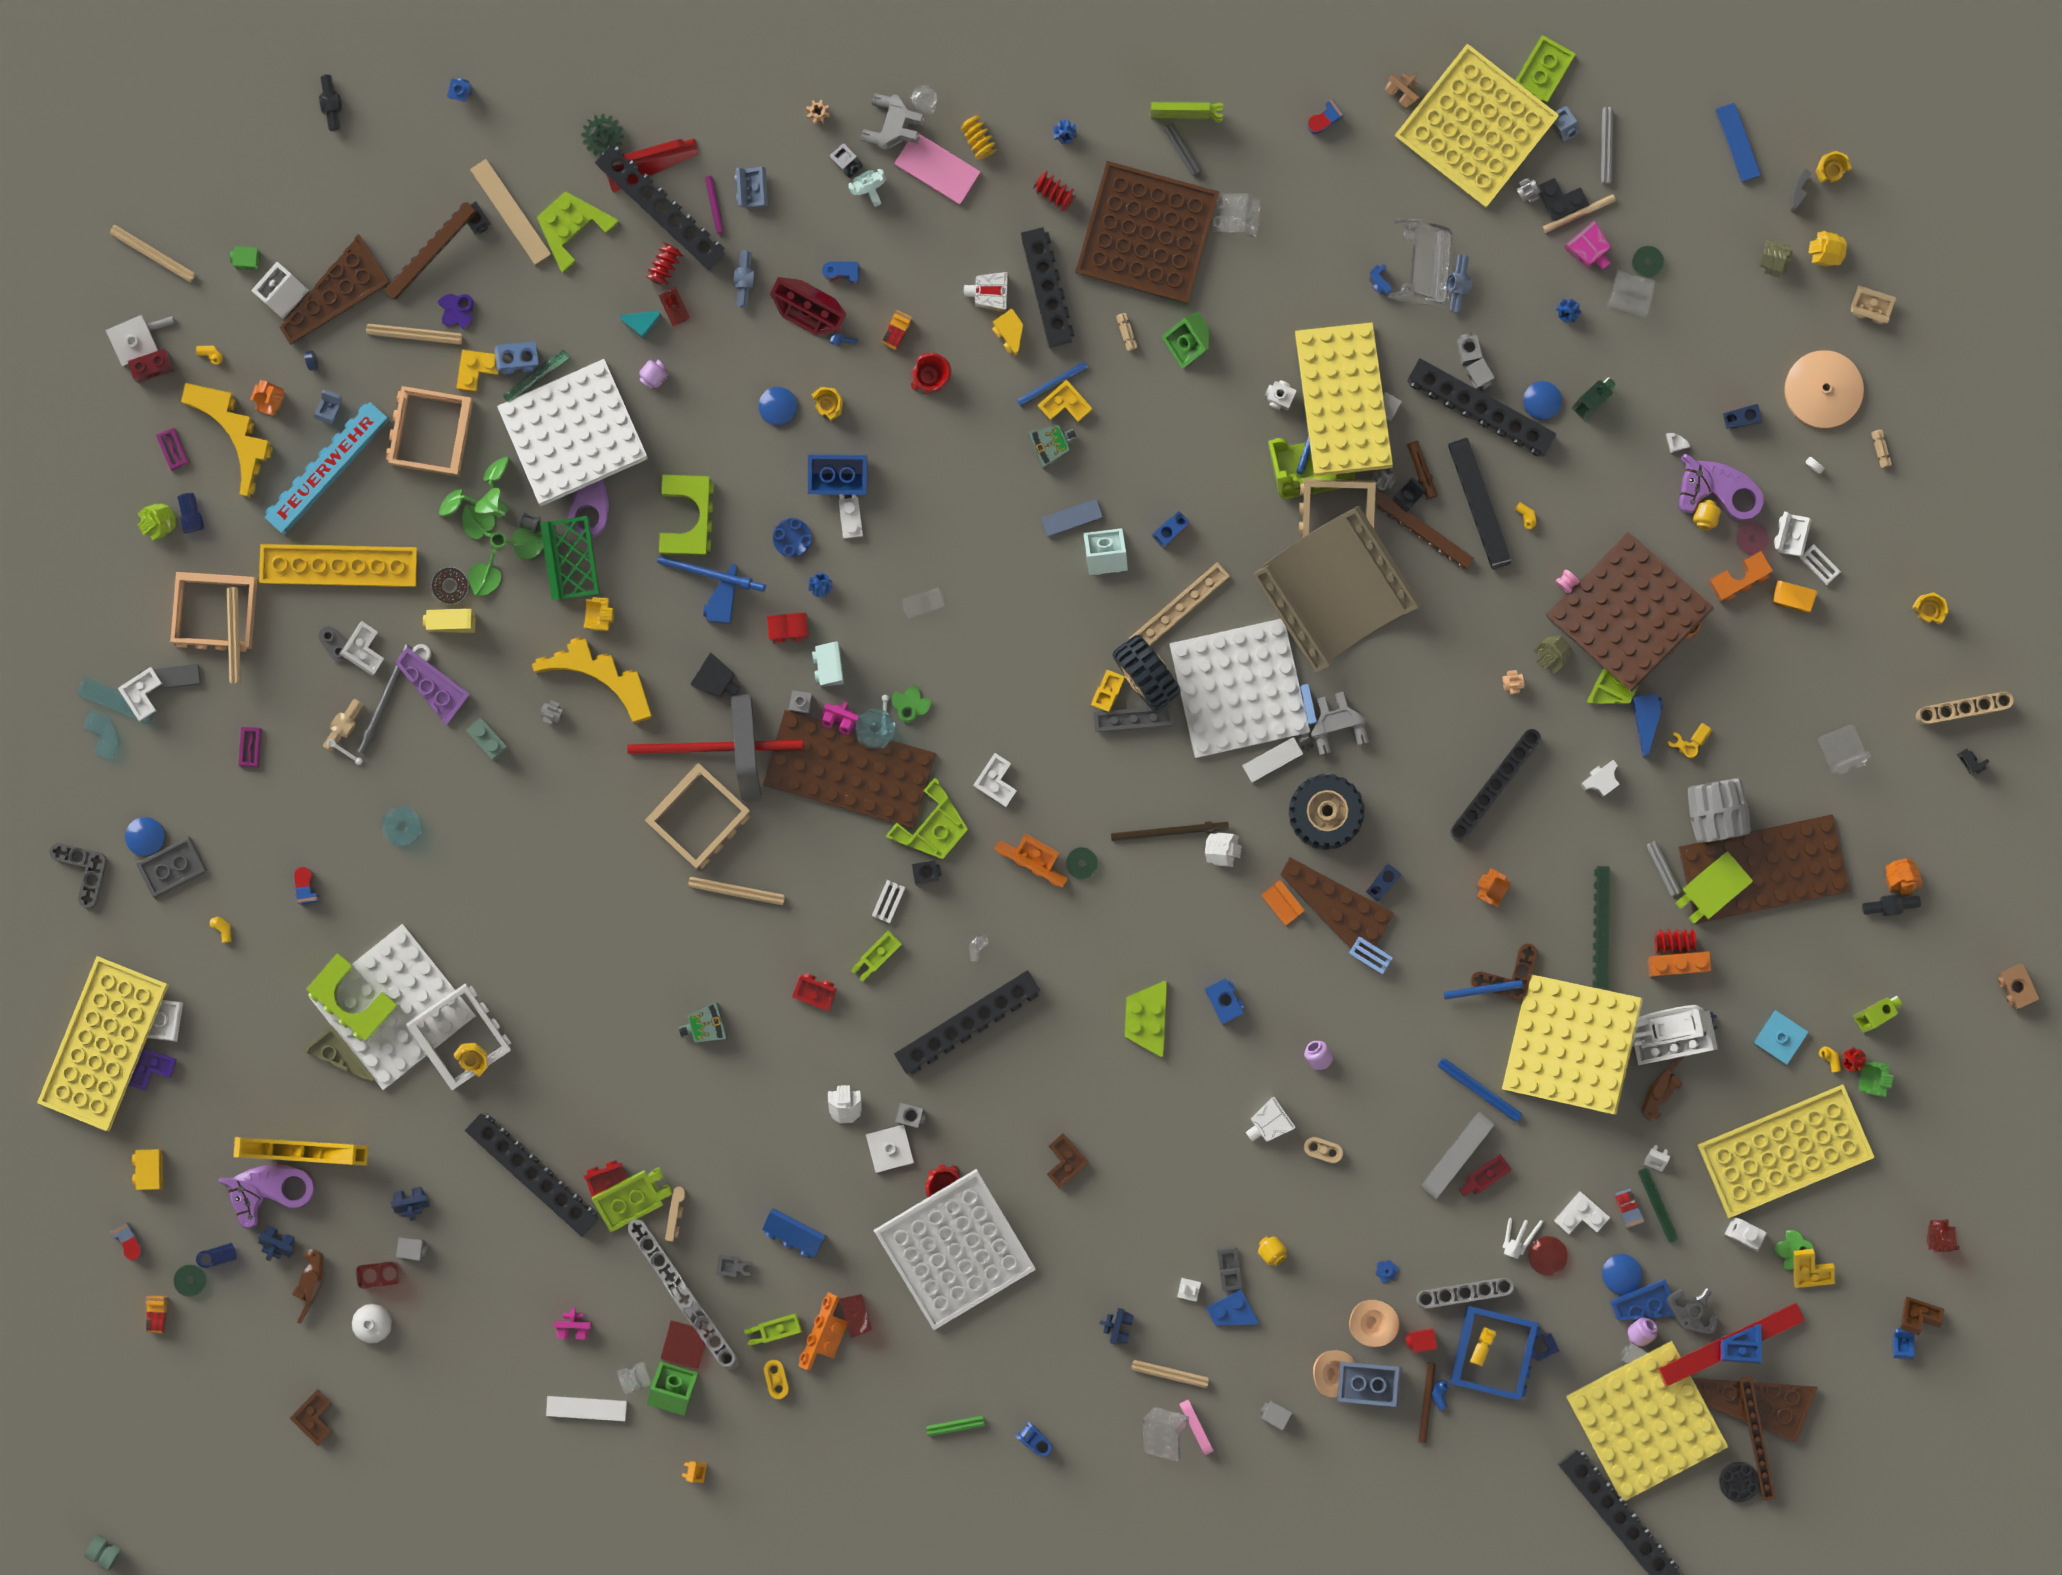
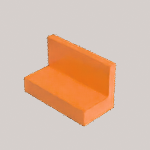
(1282, 902)

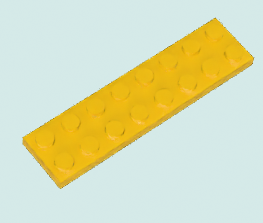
(338, 565)

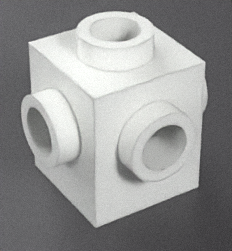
(1280, 388)

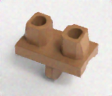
(1410, 94)

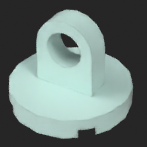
(867, 183)

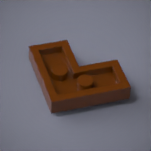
(1071, 1161)
(1917, 1313)
(308, 1417)

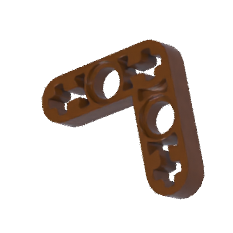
(1510, 993)

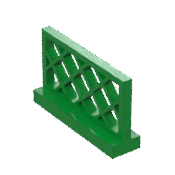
(554, 564)

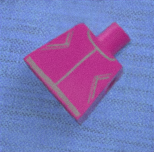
(1590, 247)

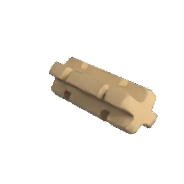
(1126, 331)
(1881, 448)

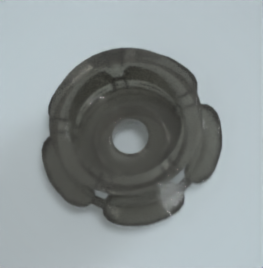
(1305, 741)

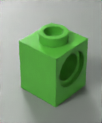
(245, 258)

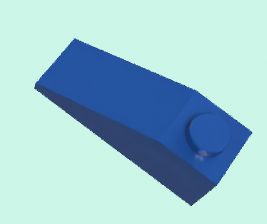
(721, 602)
(1647, 715)

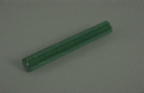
(536, 376)
(1658, 1205)

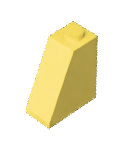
(450, 620)

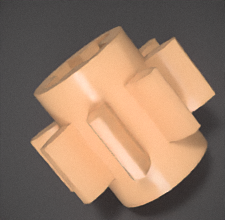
(820, 107)
(1513, 682)

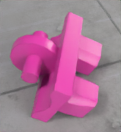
(839, 715)
(582, 1328)

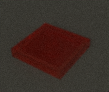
(683, 1345)

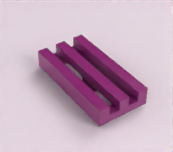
(178, 464)
(250, 746)

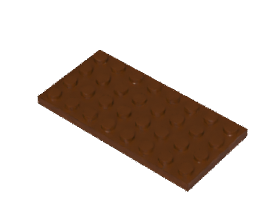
(847, 773)
(1783, 861)

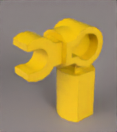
(1689, 749)
(1481, 1350)

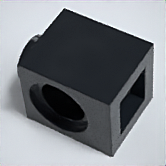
(483, 225)
(917, 872)

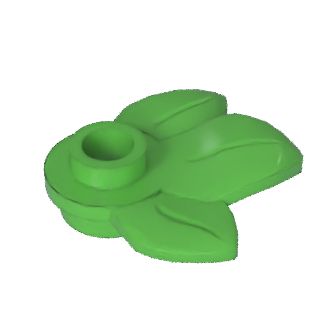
(911, 701)
(1793, 1243)

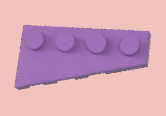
(437, 688)

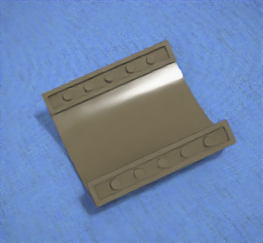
(1335, 587)

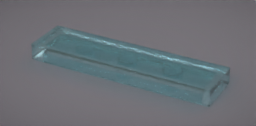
(107, 697)

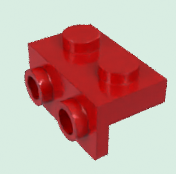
(815, 992)
(605, 1178)

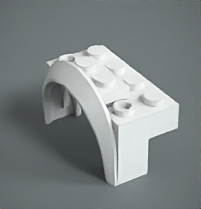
(1671, 1024)

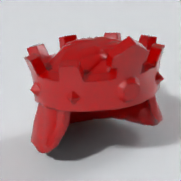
(930, 373)
(941, 1178)

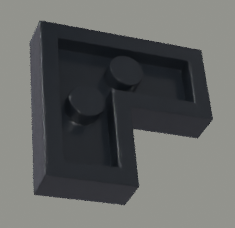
(1559, 204)

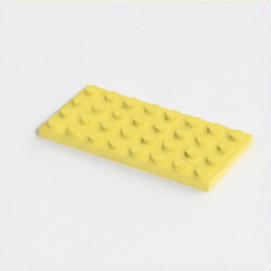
(1343, 399)
(102, 1043)
(1785, 1151)

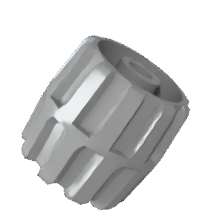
(1719, 810)

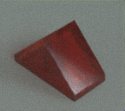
(674, 306)

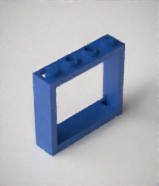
(1463, 1344)

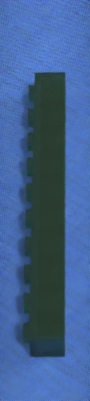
(1601, 925)

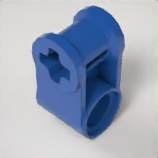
(1033, 1439)

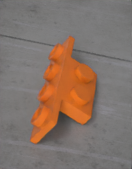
(1035, 857)
(825, 1333)

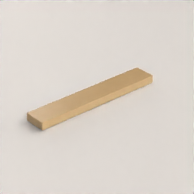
(510, 212)
(1183, 604)

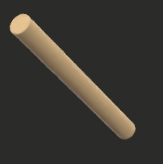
(1579, 213)

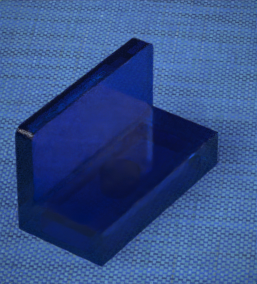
(1551, 1346)

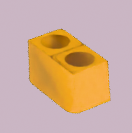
(1794, 596)

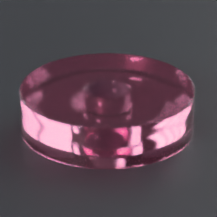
(1758, 532)

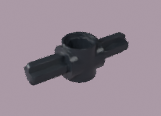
(330, 102)
(1891, 905)

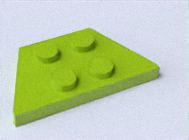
(1609, 691)
(1147, 1018)

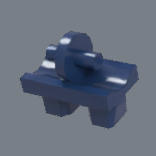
(412, 1205)
(274, 1247)
(1121, 1317)

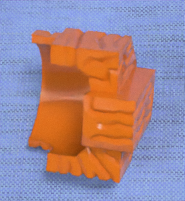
(268, 397)
(1903, 876)
(1492, 887)

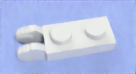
(850, 517)

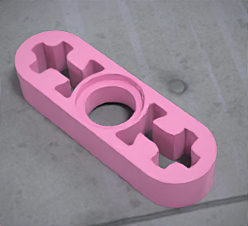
(1196, 1427)

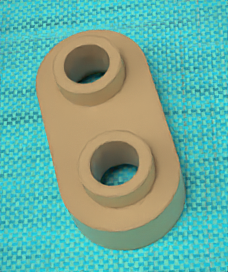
(1323, 1149)

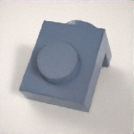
(328, 407)

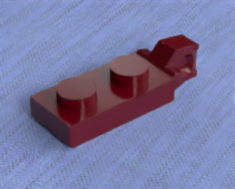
(1486, 1175)

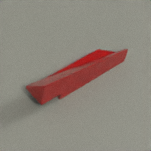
(656, 159)

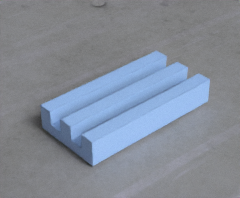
(1307, 700)
(1377, 950)

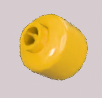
(1707, 515)
(1272, 1250)

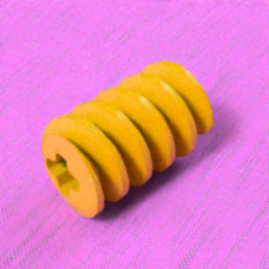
(977, 138)

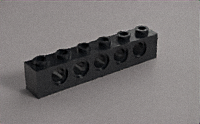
(1054, 336)

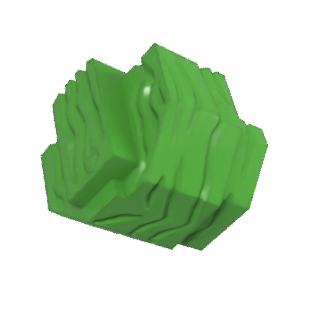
(1875, 1079)

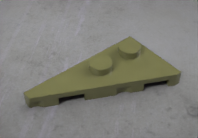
(333, 1049)

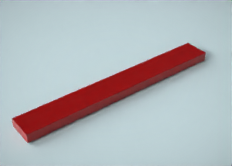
(1711, 1353)

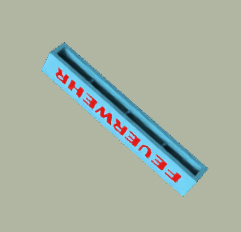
(326, 468)

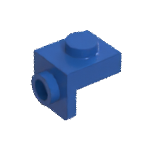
(459, 89)
(1379, 283)
(1903, 1345)

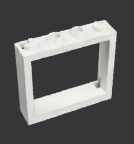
(432, 1054)

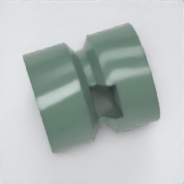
(101, 1551)

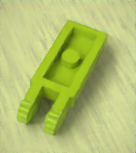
(877, 954)
(776, 1329)

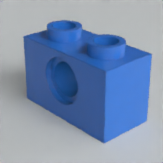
(1224, 1013)

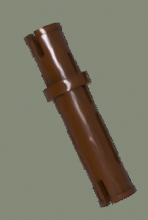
(1425, 478)

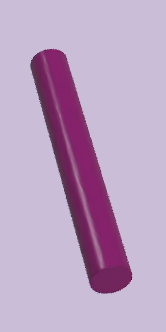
(714, 204)

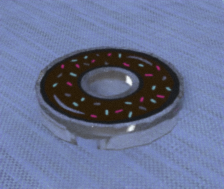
(447, 574)

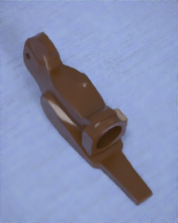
(1660, 1091)
(310, 1280)

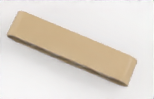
(1972, 703)

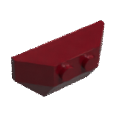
(807, 306)

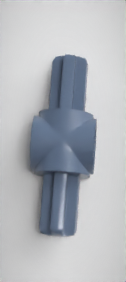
(744, 278)
(1459, 283)

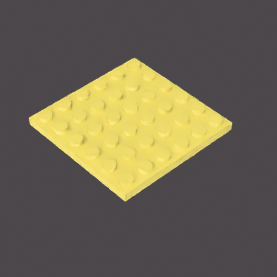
(1476, 125)
(1572, 1044)
(1644, 1427)

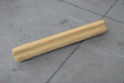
(1169, 1373)

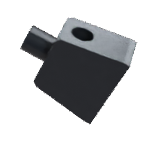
(715, 678)

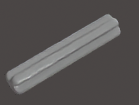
(1663, 868)

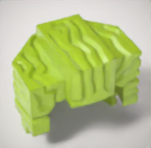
(157, 521)

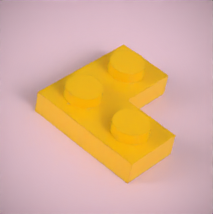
(471, 365)
(1065, 397)
(1808, 1274)

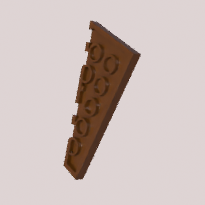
(340, 288)
(1339, 907)
(1780, 1406)

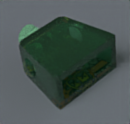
(1594, 398)

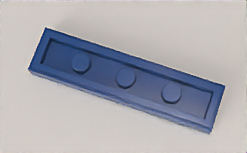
(1738, 142)

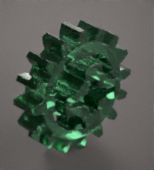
(595, 137)

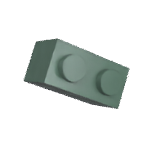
(487, 739)

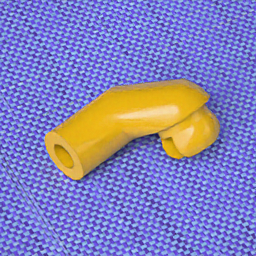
(1832, 1057)

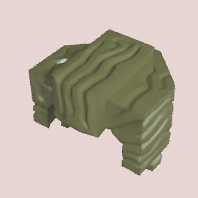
(1776, 258)
(1553, 653)

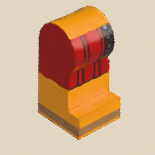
(897, 329)
(156, 1313)

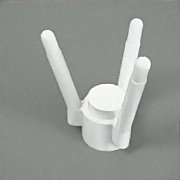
(1514, 1247)

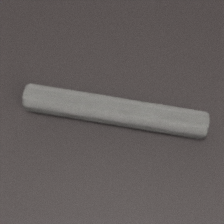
(1606, 147)

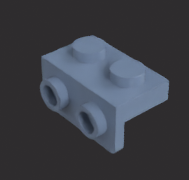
(751, 187)

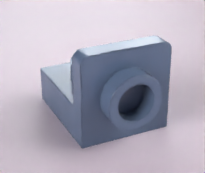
(1566, 124)

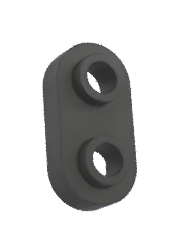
(333, 643)

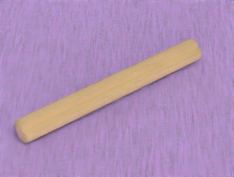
(152, 253)
(415, 334)
(233, 635)
(737, 891)

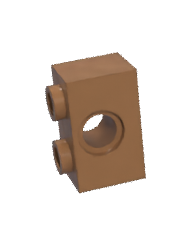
(2026, 995)

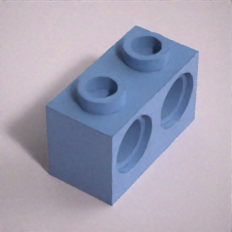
(515, 352)

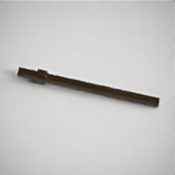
(1208, 827)

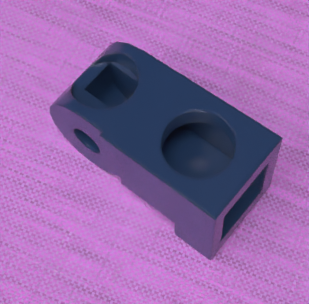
(1742, 417)
(1383, 882)

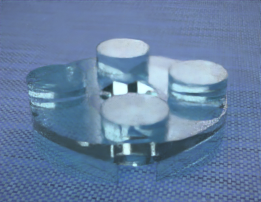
(875, 739)
(390, 825)

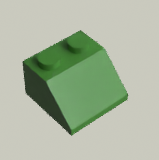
(672, 1388)

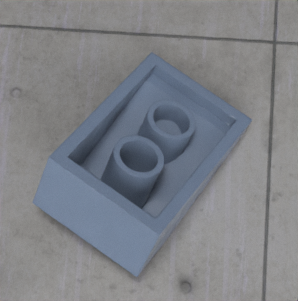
(1370, 1384)

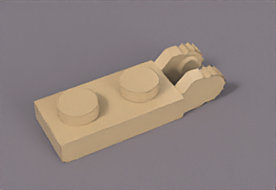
(675, 1213)

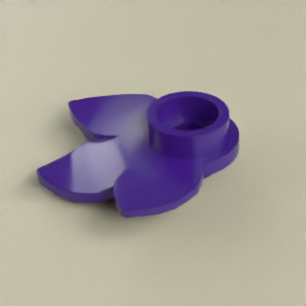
(454, 312)

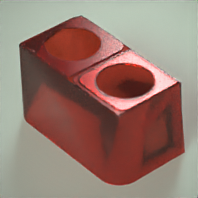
(379, 1270)
(856, 1315)

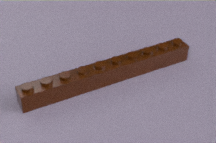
(431, 250)
(1423, 531)
(1757, 1438)

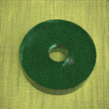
(1643, 269)
(1081, 854)
(198, 1284)

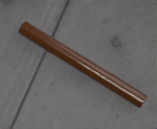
(1426, 1402)

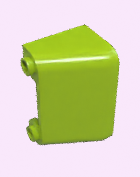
(1285, 464)

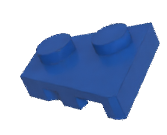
(1232, 1311)
(1743, 1346)

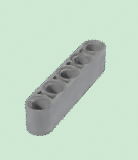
(1457, 1155)
(1455, 1297)

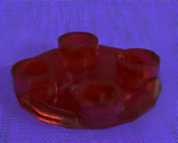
(1548, 1255)

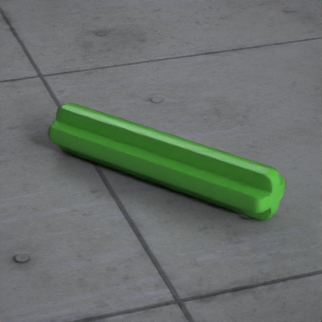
(954, 1426)

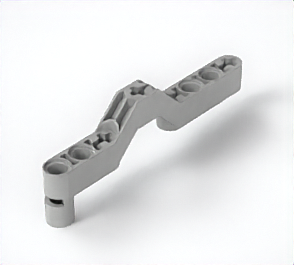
(693, 1310)

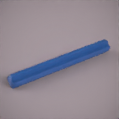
(1479, 1089)

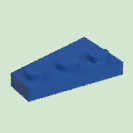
(1643, 1302)

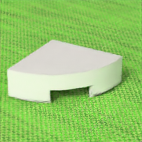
(1676, 442)

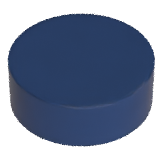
(311, 360)

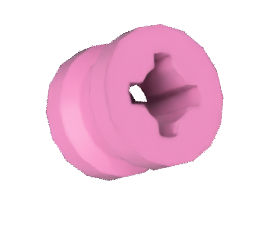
(1567, 581)

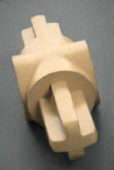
(343, 723)

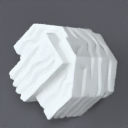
(1222, 849)
(844, 1104)

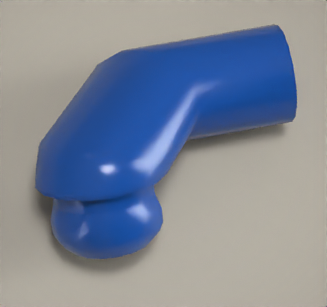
(1439, 1392)

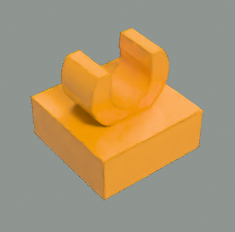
(696, 1472)

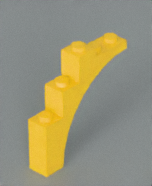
(249, 449)
(580, 659)
(300, 1151)

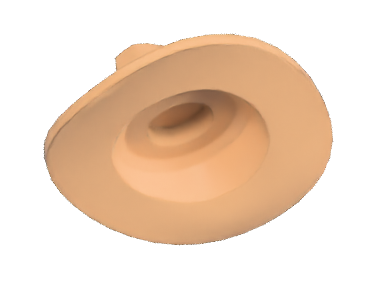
(1374, 1323)
(1327, 1371)

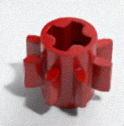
(1854, 1059)

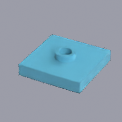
(1780, 1037)

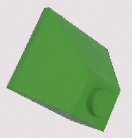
(1188, 339)

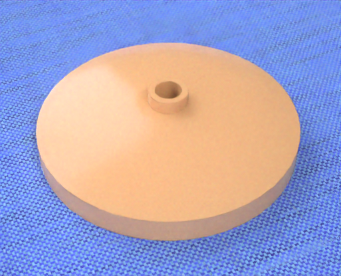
(1820, 407)

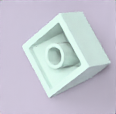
(1105, 551)
(829, 664)

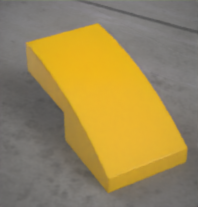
(1108, 691)

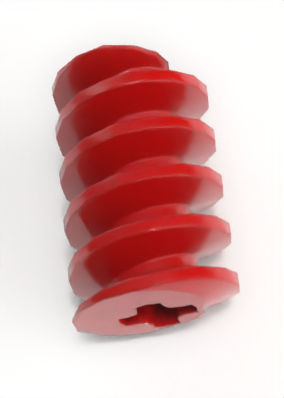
(1054, 191)
(664, 264)
(1675, 941)

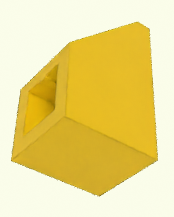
(1010, 329)

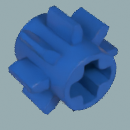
(1065, 131)
(1568, 310)
(820, 585)

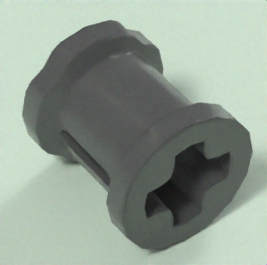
(528, 521)

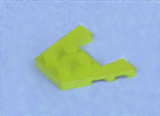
(565, 219)
(939, 831)

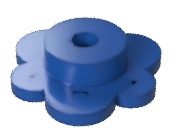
(1382, 1266)

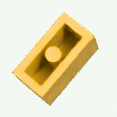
(148, 1169)

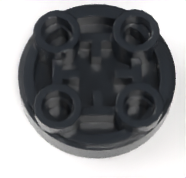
(1739, 1481)

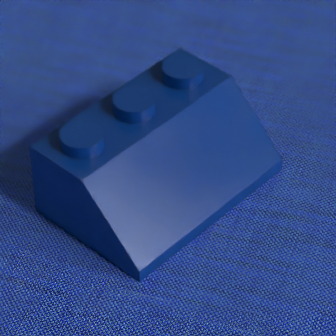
(837, 474)
(793, 1233)

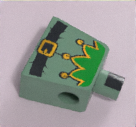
(1051, 444)
(705, 1025)

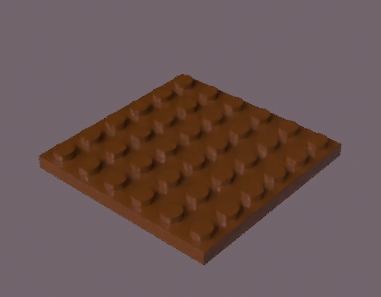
(1147, 232)
(1629, 612)

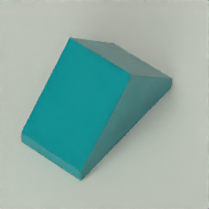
(641, 322)

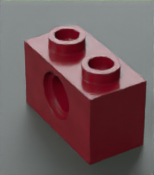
(151, 365)

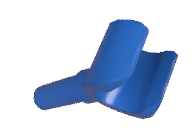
(836, 338)

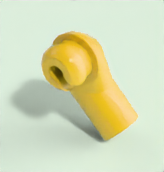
(212, 353)
(1528, 515)
(223, 926)

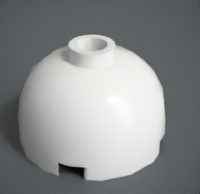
(371, 1323)

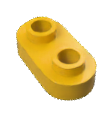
(775, 1379)

